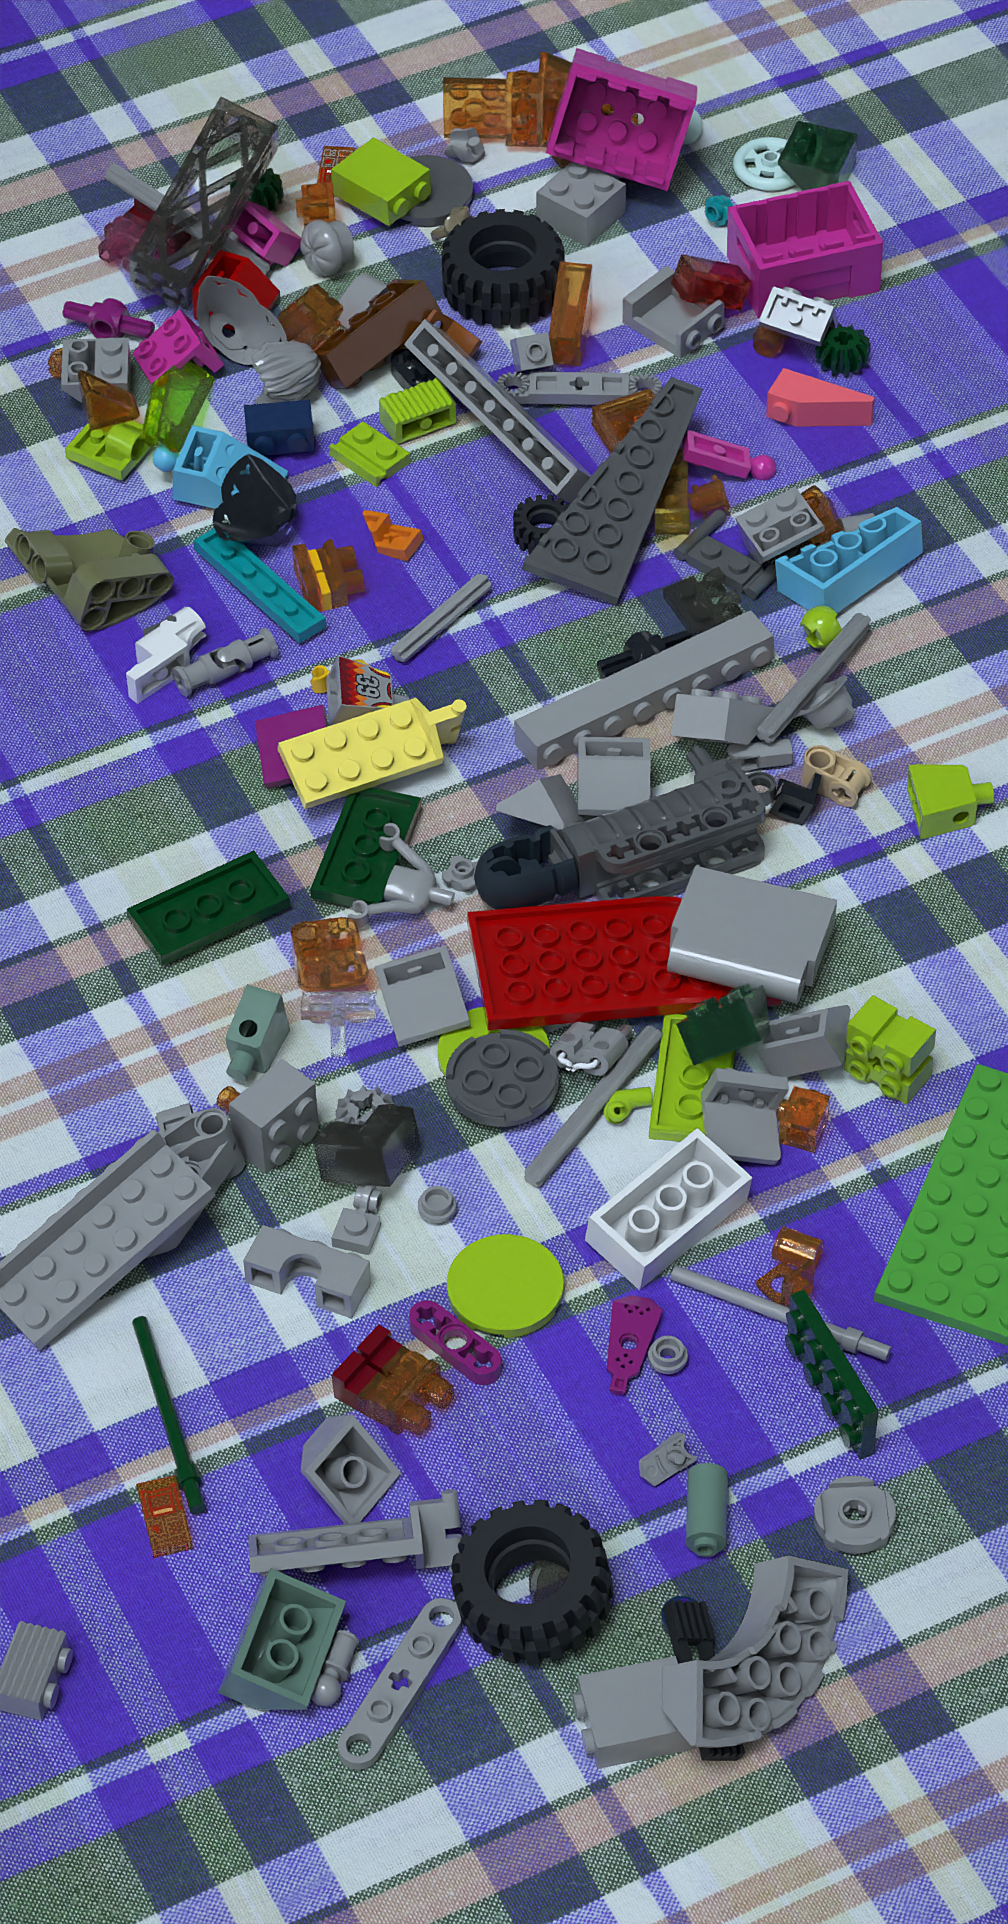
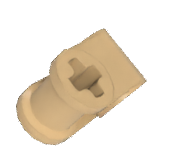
(836, 774)

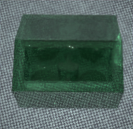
(818, 155)
(725, 1025)

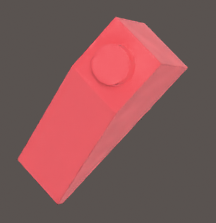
(814, 402)

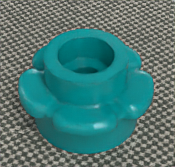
(717, 209)

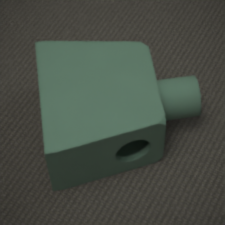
(256, 1032)

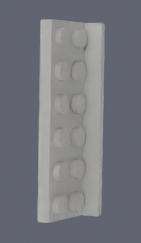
(98, 1238)

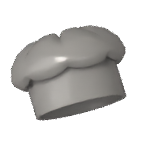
(326, 246)

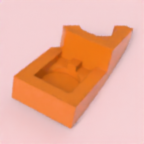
(392, 539)

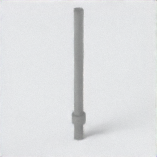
(850, 1338)

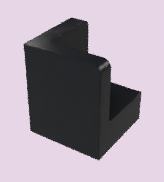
(795, 801)

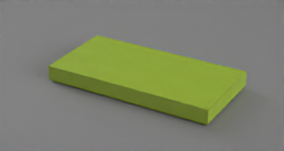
(679, 1086)

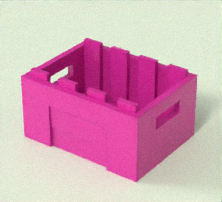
(613, 141)
(807, 242)

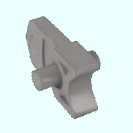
(665, 1460)

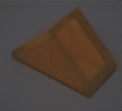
(104, 402)

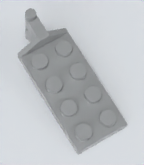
(356, 1542)

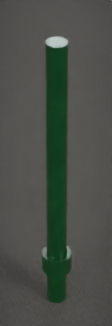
(186, 1472)

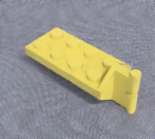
(369, 749)

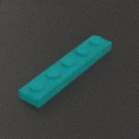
(261, 585)

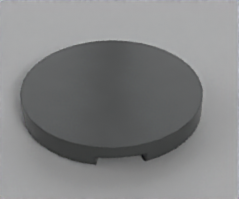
(449, 189)
(502, 1078)

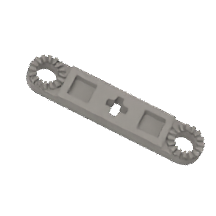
(561, 387)
(387, 1708)

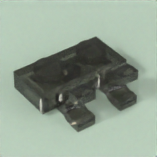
(693, 605)

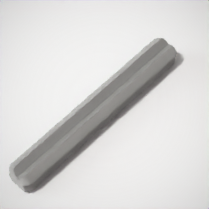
(441, 618)

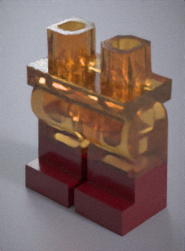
(391, 1383)

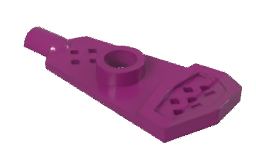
(630, 1325)

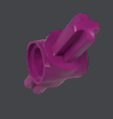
(108, 319)

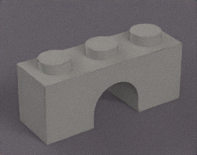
(280, 1257)

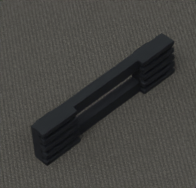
(691, 1626)

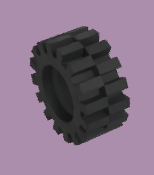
(532, 514)

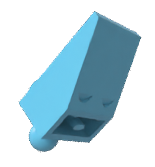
(204, 464)

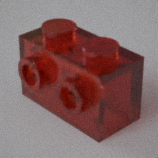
(710, 280)

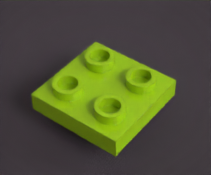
(109, 449)

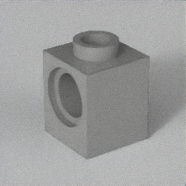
(531, 352)

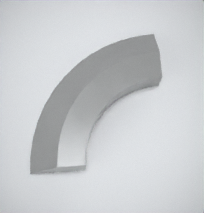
(767, 1663)

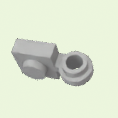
(358, 1229)

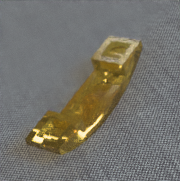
(672, 507)

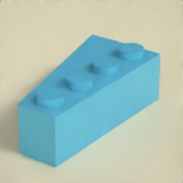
(851, 561)

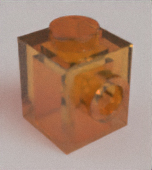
(316, 203)
(803, 1118)

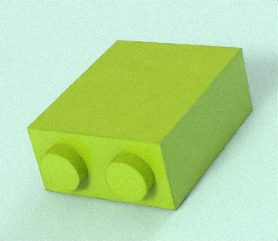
(381, 181)

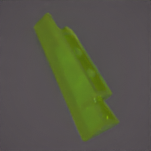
(174, 405)

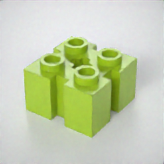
(889, 1050)

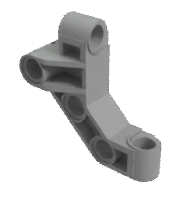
(206, 1146)

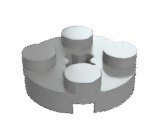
(850, 1535)

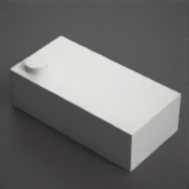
(668, 1209)

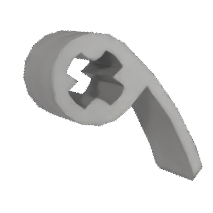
(358, 295)

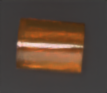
(797, 1247)

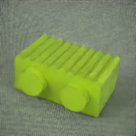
(417, 411)

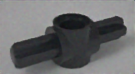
(638, 648)

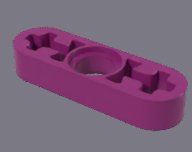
(458, 1358)

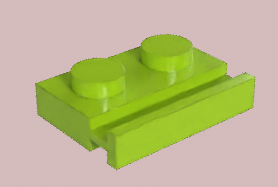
(369, 453)

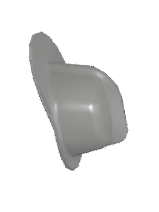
(829, 705)

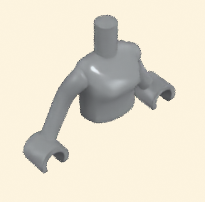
(406, 888)

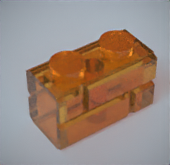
(311, 317)

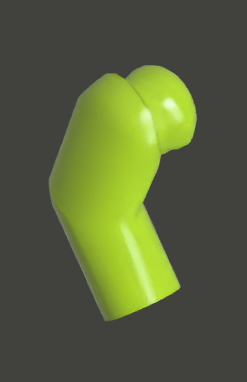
(624, 1101)

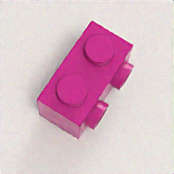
(266, 235)

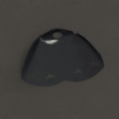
(258, 507)

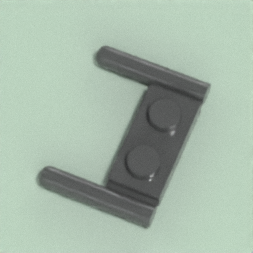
(739, 570)

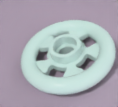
(765, 164)

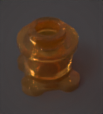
(708, 497)

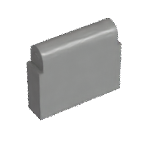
(750, 933)

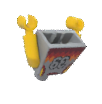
(353, 689)

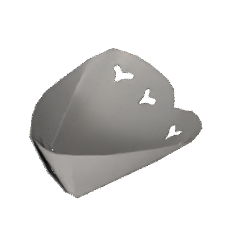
(242, 313)

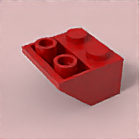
(240, 270)

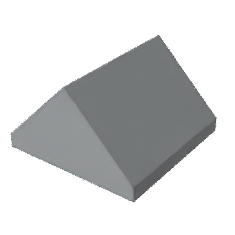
(544, 803)

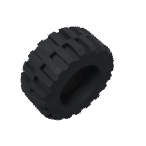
(496, 241)
(540, 1627)

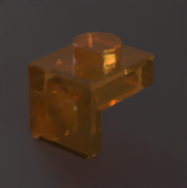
(825, 511)

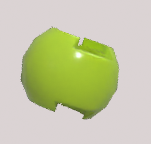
(820, 626)

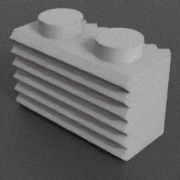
(33, 1669)

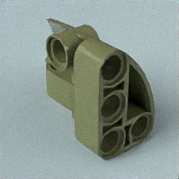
(95, 573)

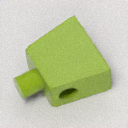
(944, 798)

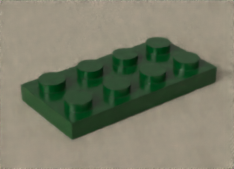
(354, 861)
(208, 907)
(832, 1375)

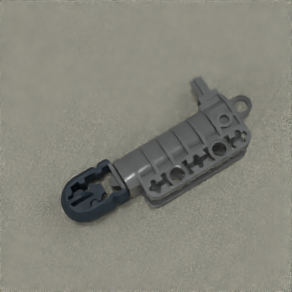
(636, 843)

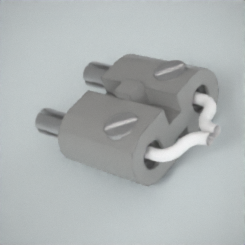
(590, 1050)

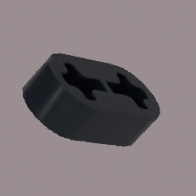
(407, 377)

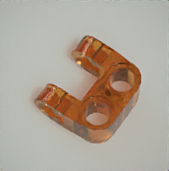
(324, 961)

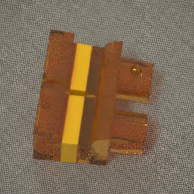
(322, 575)

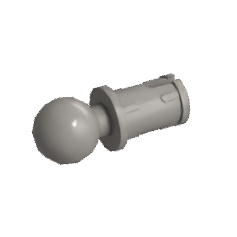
(334, 1668)

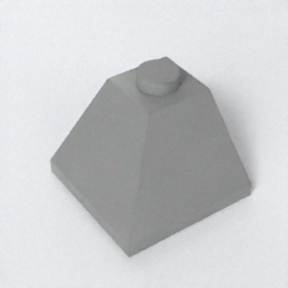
(347, 1467)

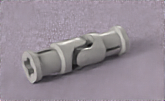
(228, 660)

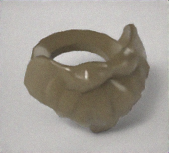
(456, 216)

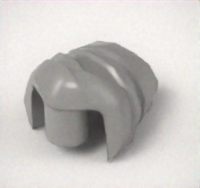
(465, 145)

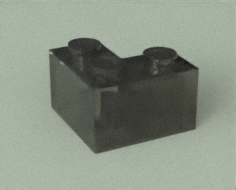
(368, 1152)

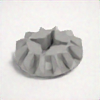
(349, 1106)

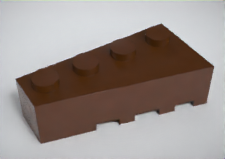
(375, 332)

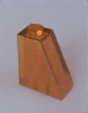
(571, 313)

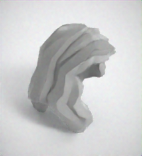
(287, 370)

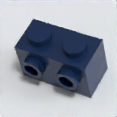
(279, 427)

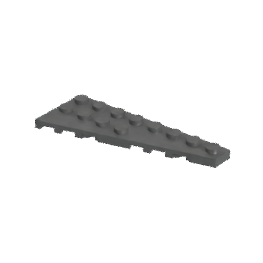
(606, 522)

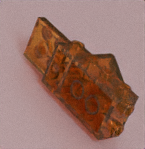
(510, 108)

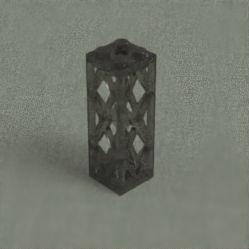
(249, 132)

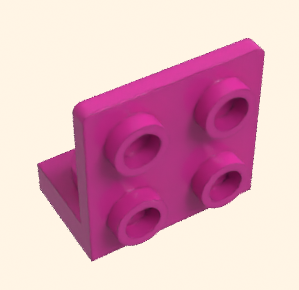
(175, 345)

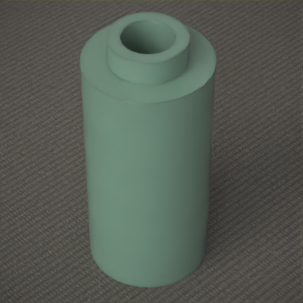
(706, 1509)

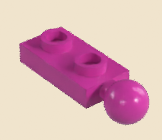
(726, 457)

